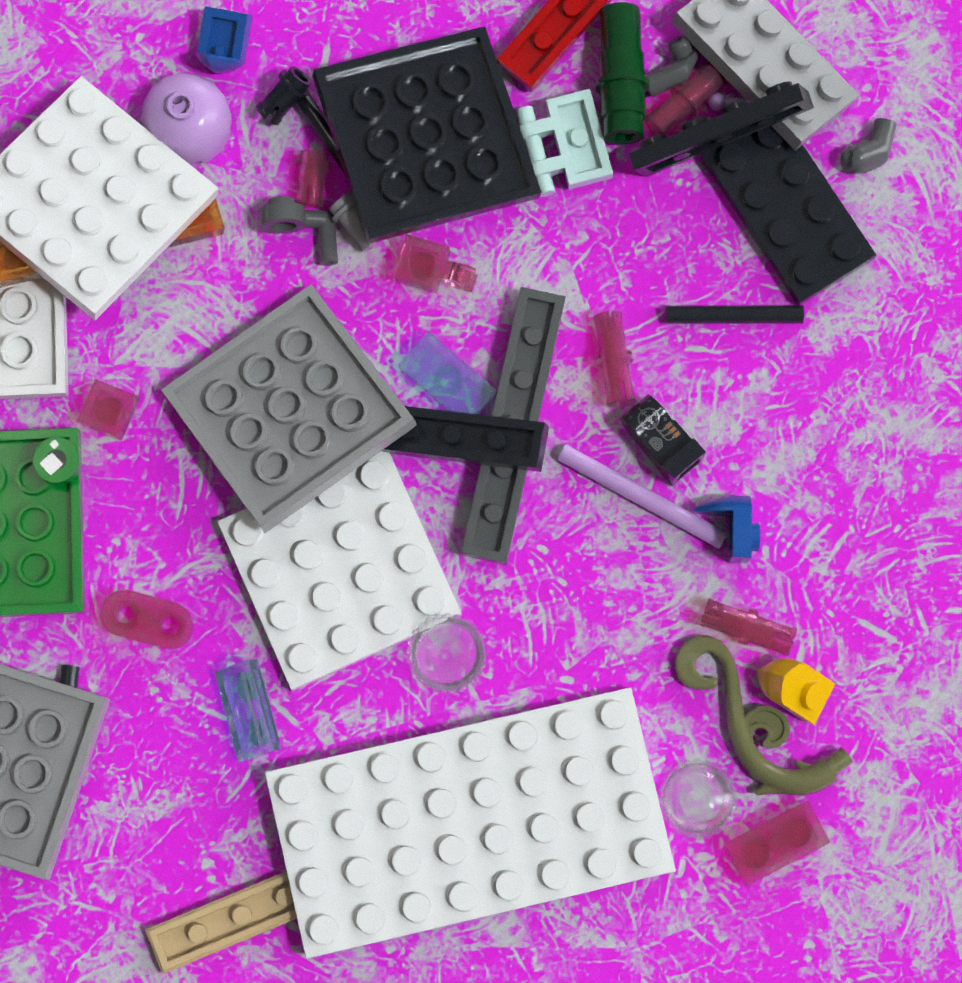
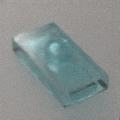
(446, 377)

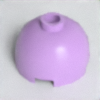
(188, 116)

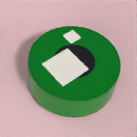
(57, 461)

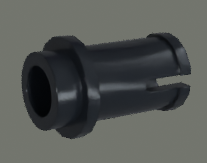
(283, 96)

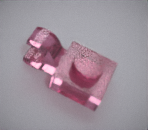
(427, 264)

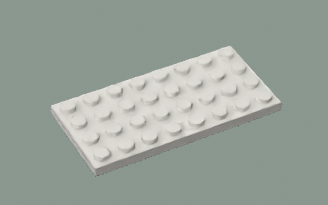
(469, 822)

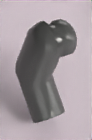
(678, 69)
(871, 153)

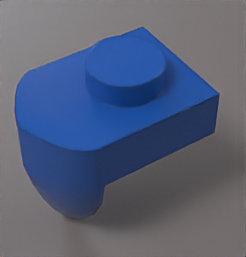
(223, 39)
(743, 534)

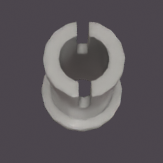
(345, 213)

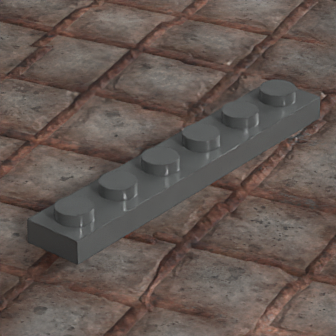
(518, 397)

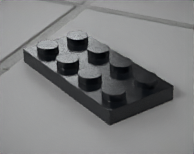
(789, 212)

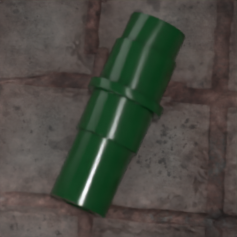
(622, 74)

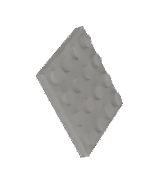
(288, 408)
(44, 756)

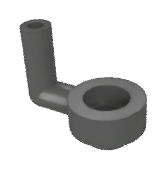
(286, 216)

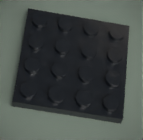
(426, 134)

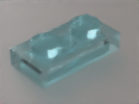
(248, 710)

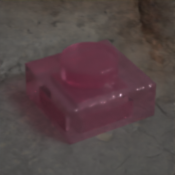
(108, 409)

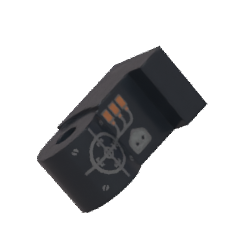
(662, 439)

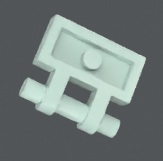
(577, 137)

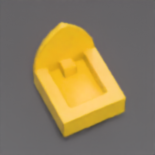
(795, 687)

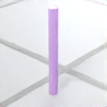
(642, 496)

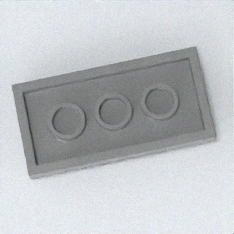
(761, 49)

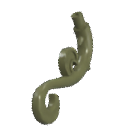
(774, 779)

